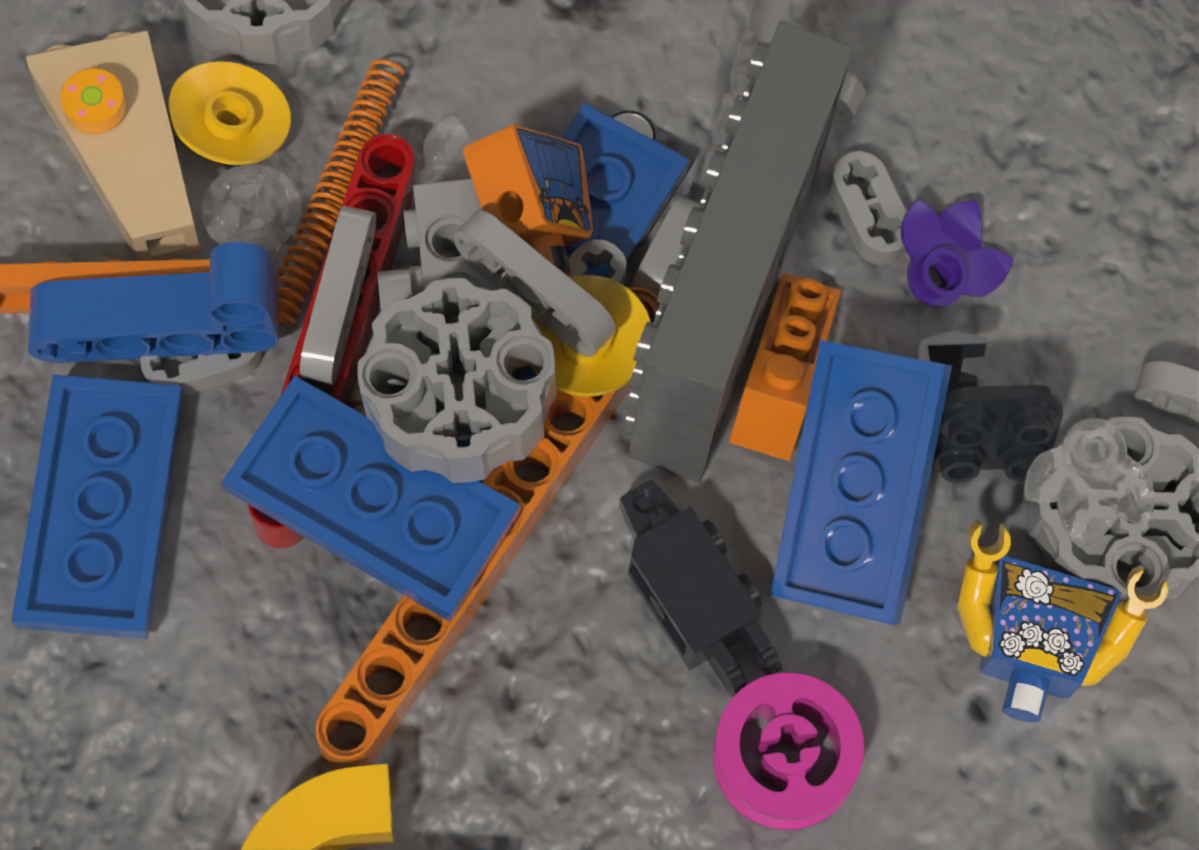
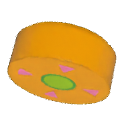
(93, 100)

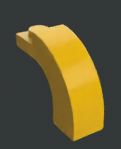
(330, 813)

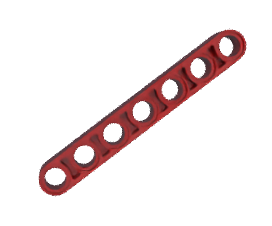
(389, 200)

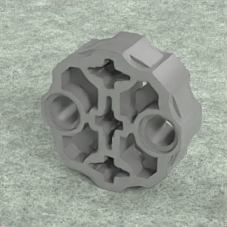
(238, 27)
(507, 340)
(1163, 546)

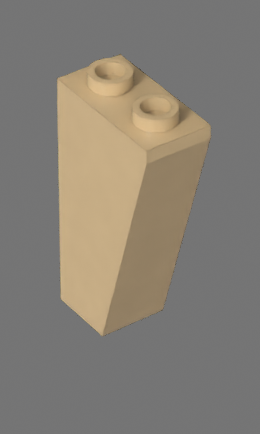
(137, 160)

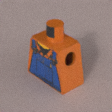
(533, 188)

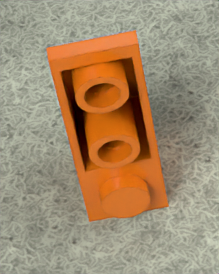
(784, 367)

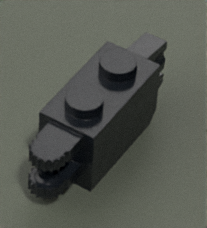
(693, 588)

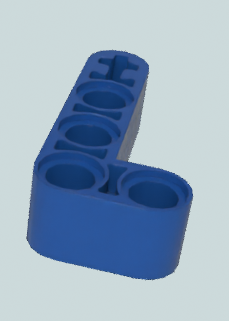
(160, 314)

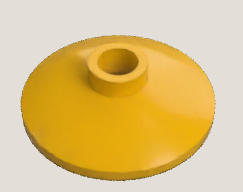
(231, 95)
(614, 361)

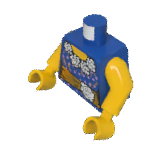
(1045, 626)

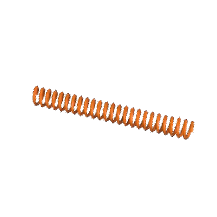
(307, 263)

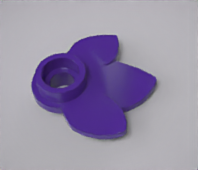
(954, 250)

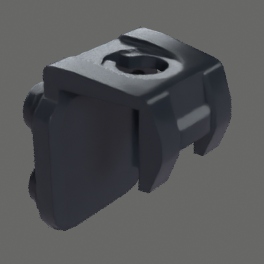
(987, 423)

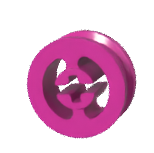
(776, 700)

